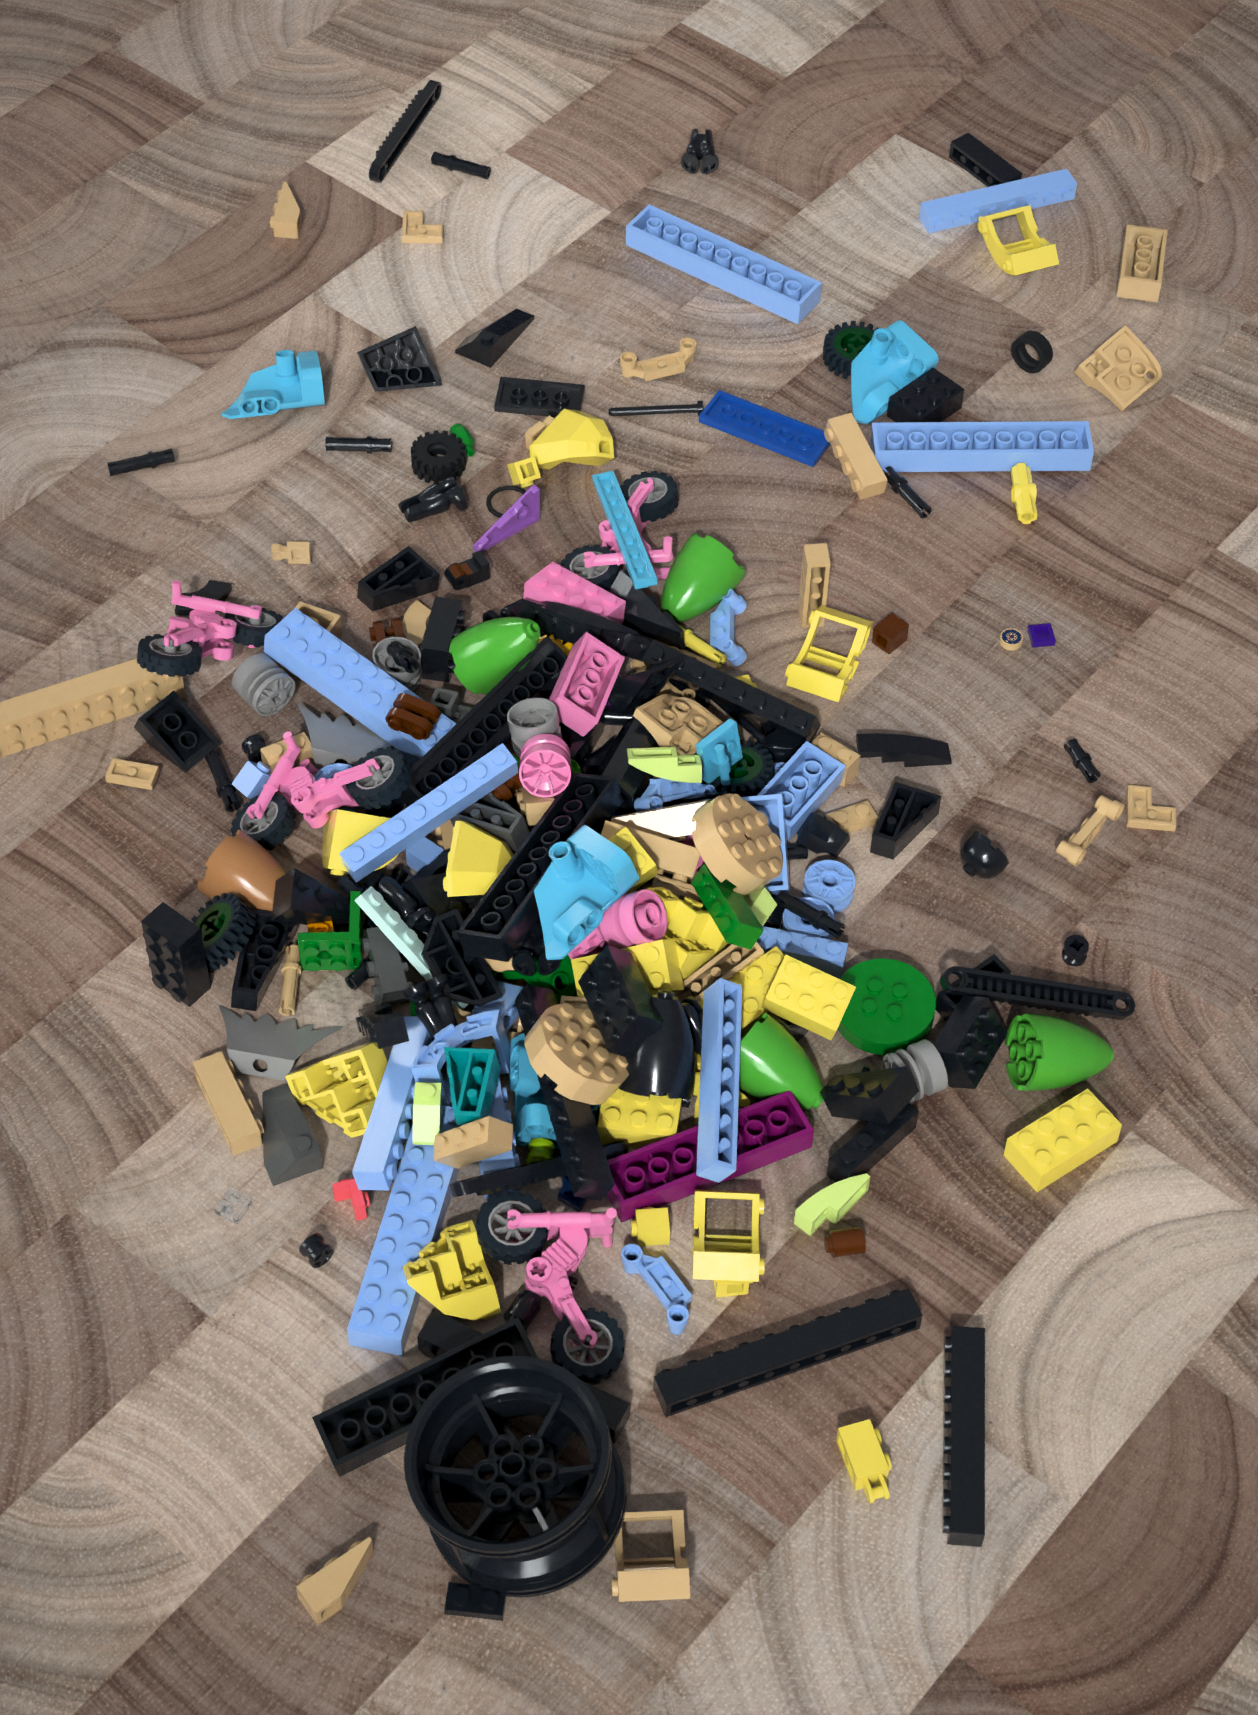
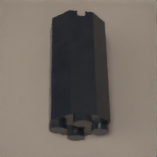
(615, 763)

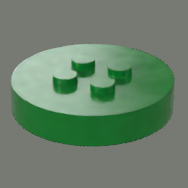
(889, 1006)

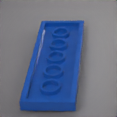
(765, 428)

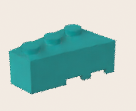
(472, 1081)

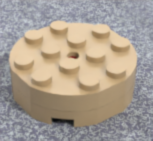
(737, 843)
(574, 1055)

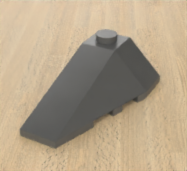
(287, 1138)

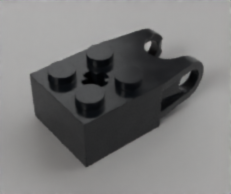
(582, 746)

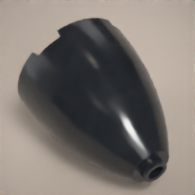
(666, 1059)

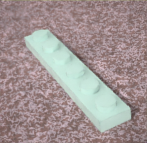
(397, 931)

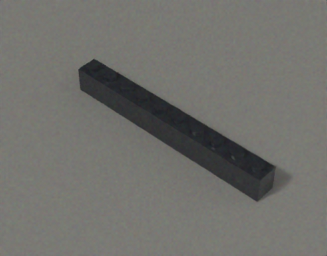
(571, 1120)
(786, 1352)

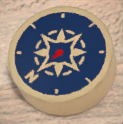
(1011, 639)

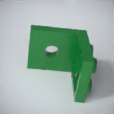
(342, 948)
(565, 972)

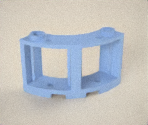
(432, 1057)

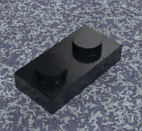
(474, 1602)

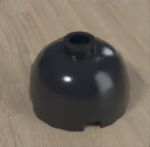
(981, 857)

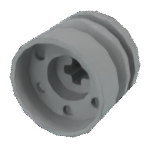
(386, 663)
(263, 684)
(532, 718)
(924, 1065)

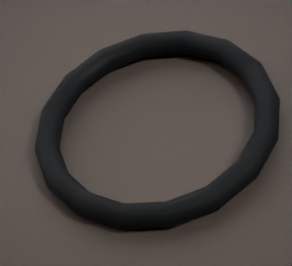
(503, 488)

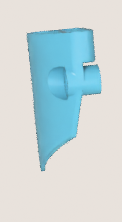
(886, 366)
(283, 386)
(579, 887)
(530, 1109)

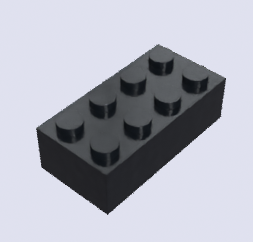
(176, 954)
(619, 1001)

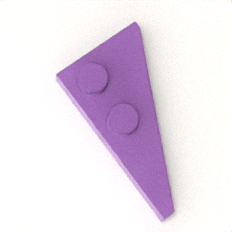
(518, 517)

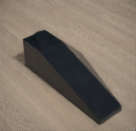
(494, 339)
(644, 614)

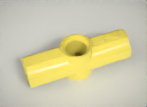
(1023, 493)

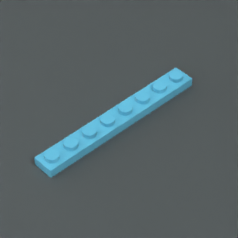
(624, 530)

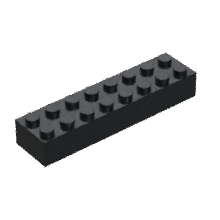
(382, 1416)

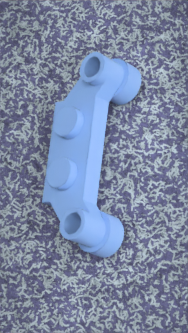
(723, 627)
(665, 790)
(663, 1284)

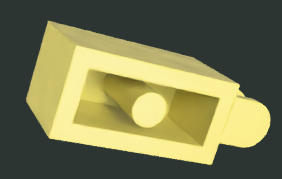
(864, 1458)

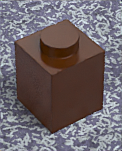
(890, 633)

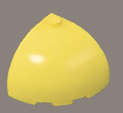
(341, 832)

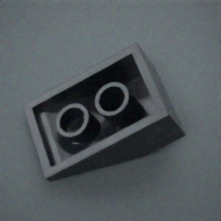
(641, 685)
(176, 732)

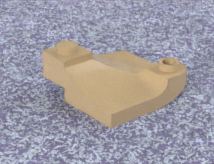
(1120, 369)
(677, 722)

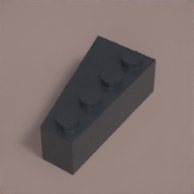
(260, 960)

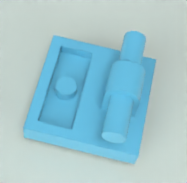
(720, 752)

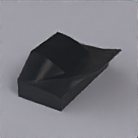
(822, 835)

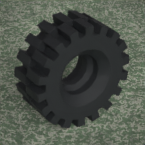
(438, 468)

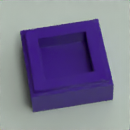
(1041, 635)

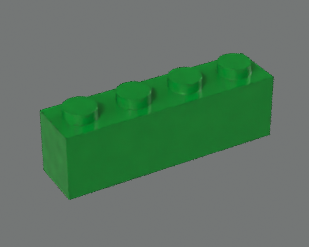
(727, 909)

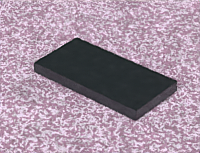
(537, 397)

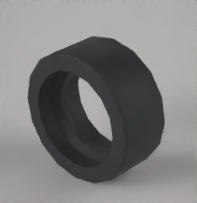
(1023, 358)

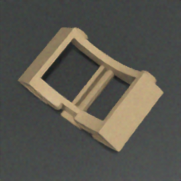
(653, 1577)

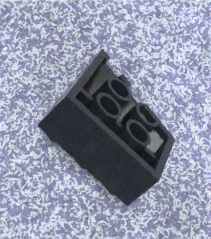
(399, 363)

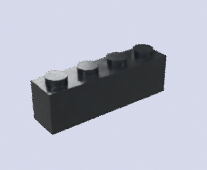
(982, 161)
(871, 1145)

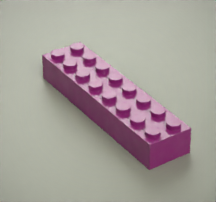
(668, 1167)

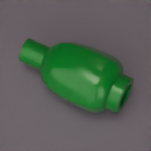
(462, 432)

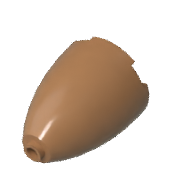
(243, 869)

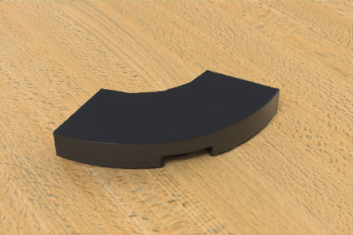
(212, 590)

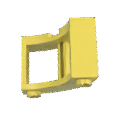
(1021, 256)
(819, 682)
(726, 1255)

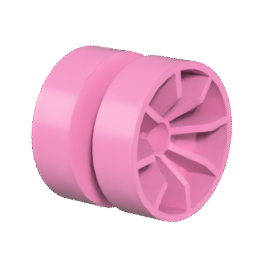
(545, 765)
(634, 920)

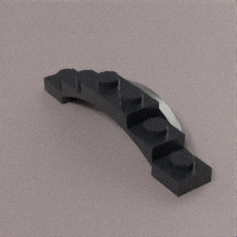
(572, 622)

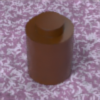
(845, 1242)

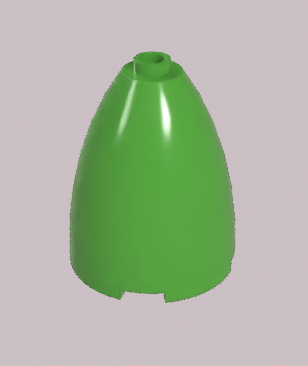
(699, 578)
(492, 650)
(1053, 1053)
(776, 1064)

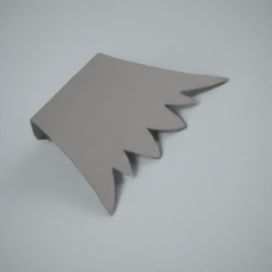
(339, 739)
(264, 1040)

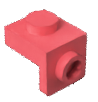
(348, 1189)

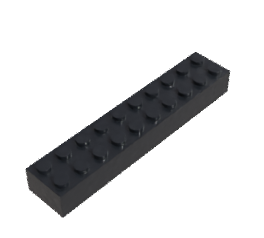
(486, 722)
(509, 905)

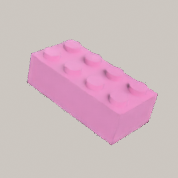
(565, 587)
(585, 683)

